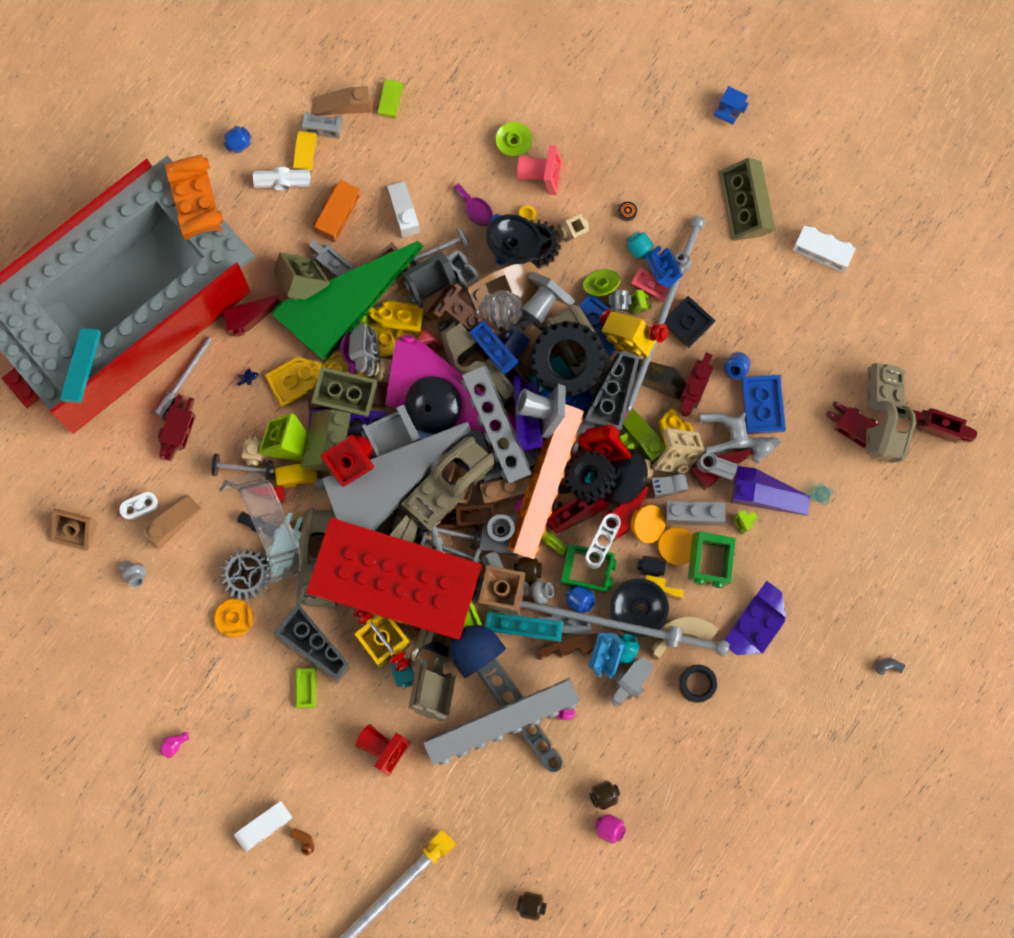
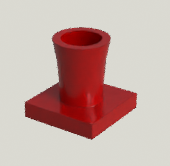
(349, 459)
(386, 750)

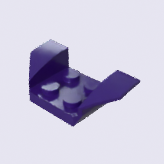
(758, 622)

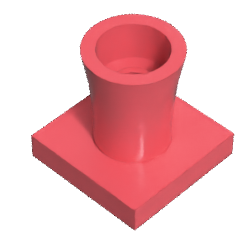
(542, 169)

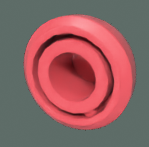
(430, 340)

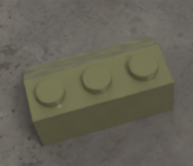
(299, 276)
(344, 391)
(325, 431)

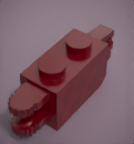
(696, 385)
(852, 424)
(944, 425)
(176, 428)

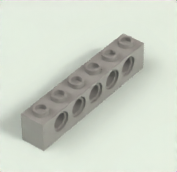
(491, 395)

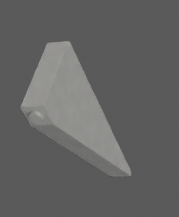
(394, 477)

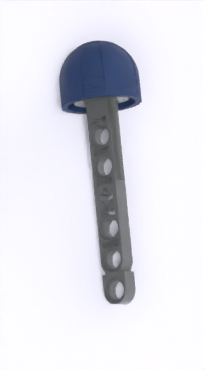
(478, 653)

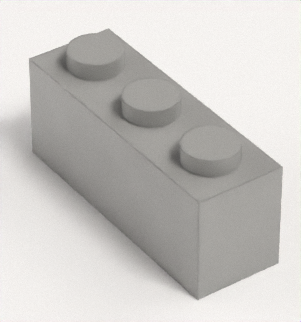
(695, 513)

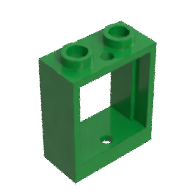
(695, 558)
(607, 583)

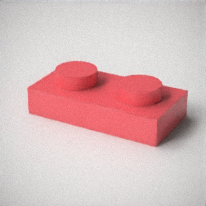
(646, 281)

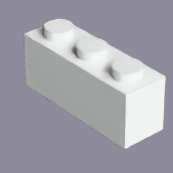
(824, 248)

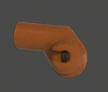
(305, 840)

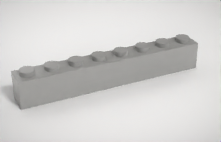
(502, 721)

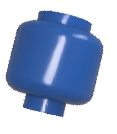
(237, 139)
(737, 365)
(580, 599)

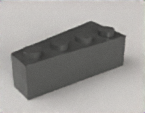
(613, 393)
(310, 643)

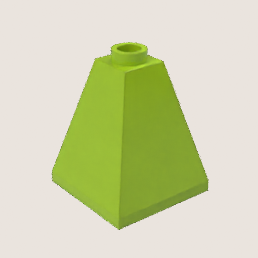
(284, 438)

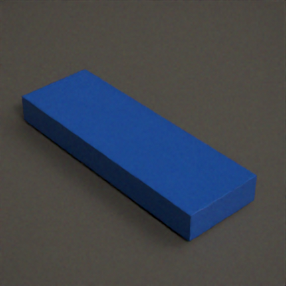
(493, 347)

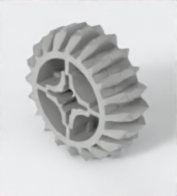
(239, 558)

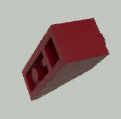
(246, 316)
(708, 479)
(575, 513)

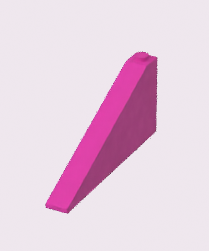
(415, 361)

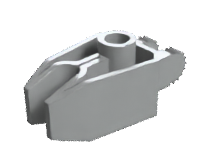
(364, 348)
(630, 682)

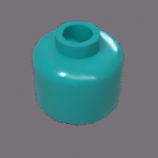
(639, 245)
(630, 648)

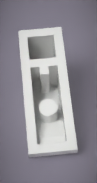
(403, 209)

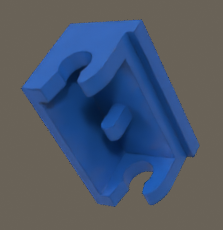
(663, 266)

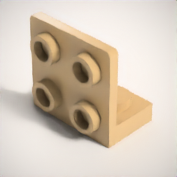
(682, 451)

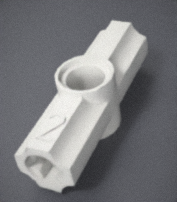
(281, 178)

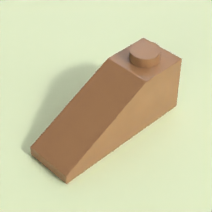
(343, 101)
(171, 521)

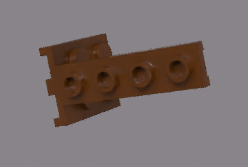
(460, 311)

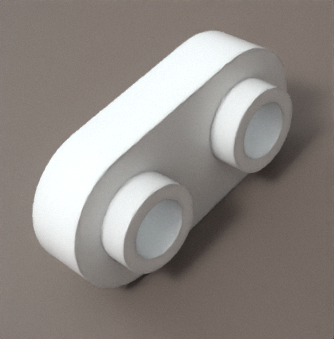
(139, 505)

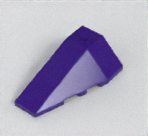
(763, 491)

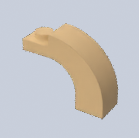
(690, 627)

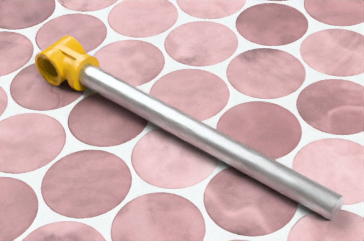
(437, 848)

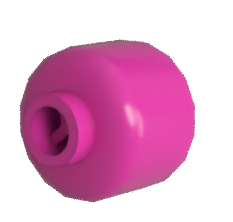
(610, 828)

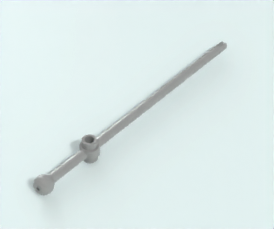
(684, 264)
(673, 636)

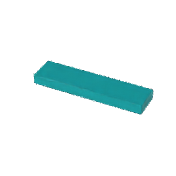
(80, 365)
(524, 626)

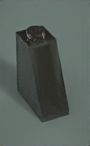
(663, 379)

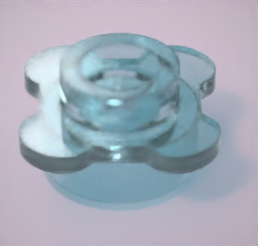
(823, 499)

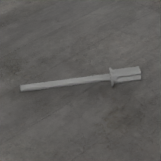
(169, 398)

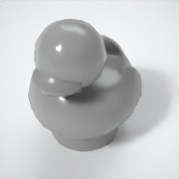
(132, 573)
(539, 590)

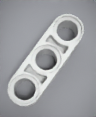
(609, 534)
(263, 826)

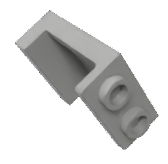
(390, 432)

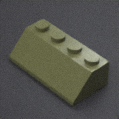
(747, 199)

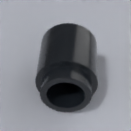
(651, 566)

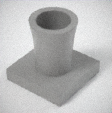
(544, 298)
(549, 409)
(491, 540)

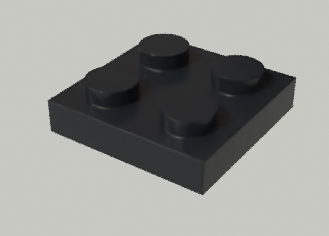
(688, 321)

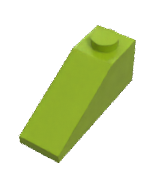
(646, 439)

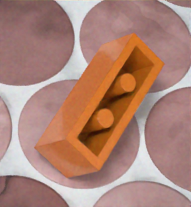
(337, 210)

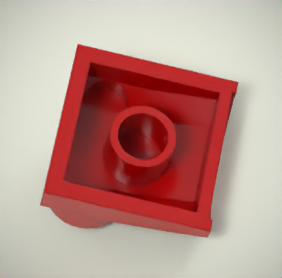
(605, 441)

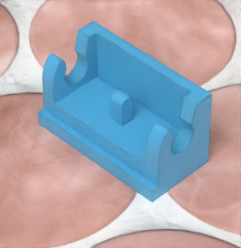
(606, 654)

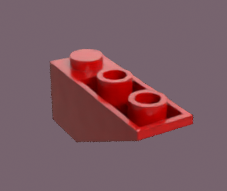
(625, 514)

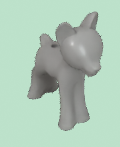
(739, 439)

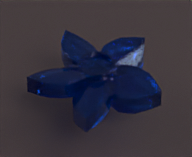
(247, 377)

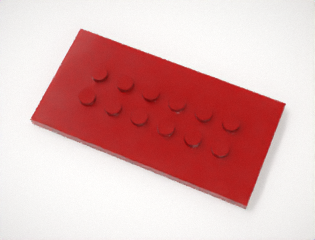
(394, 579)

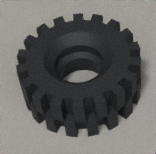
(582, 467)

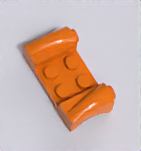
(193, 196)

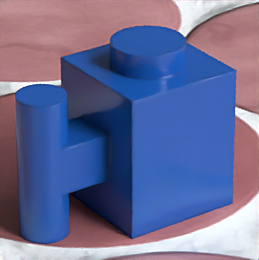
(732, 104)

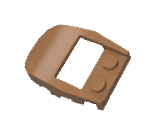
(516, 278)

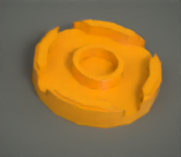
(648, 523)
(675, 546)
(233, 618)

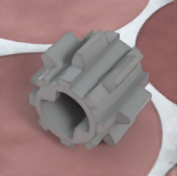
(619, 300)

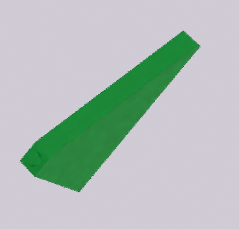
(342, 305)

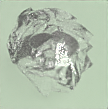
(501, 308)

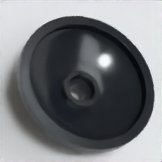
(518, 233)
(441, 397)
(630, 479)
(635, 592)

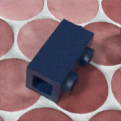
(515, 342)

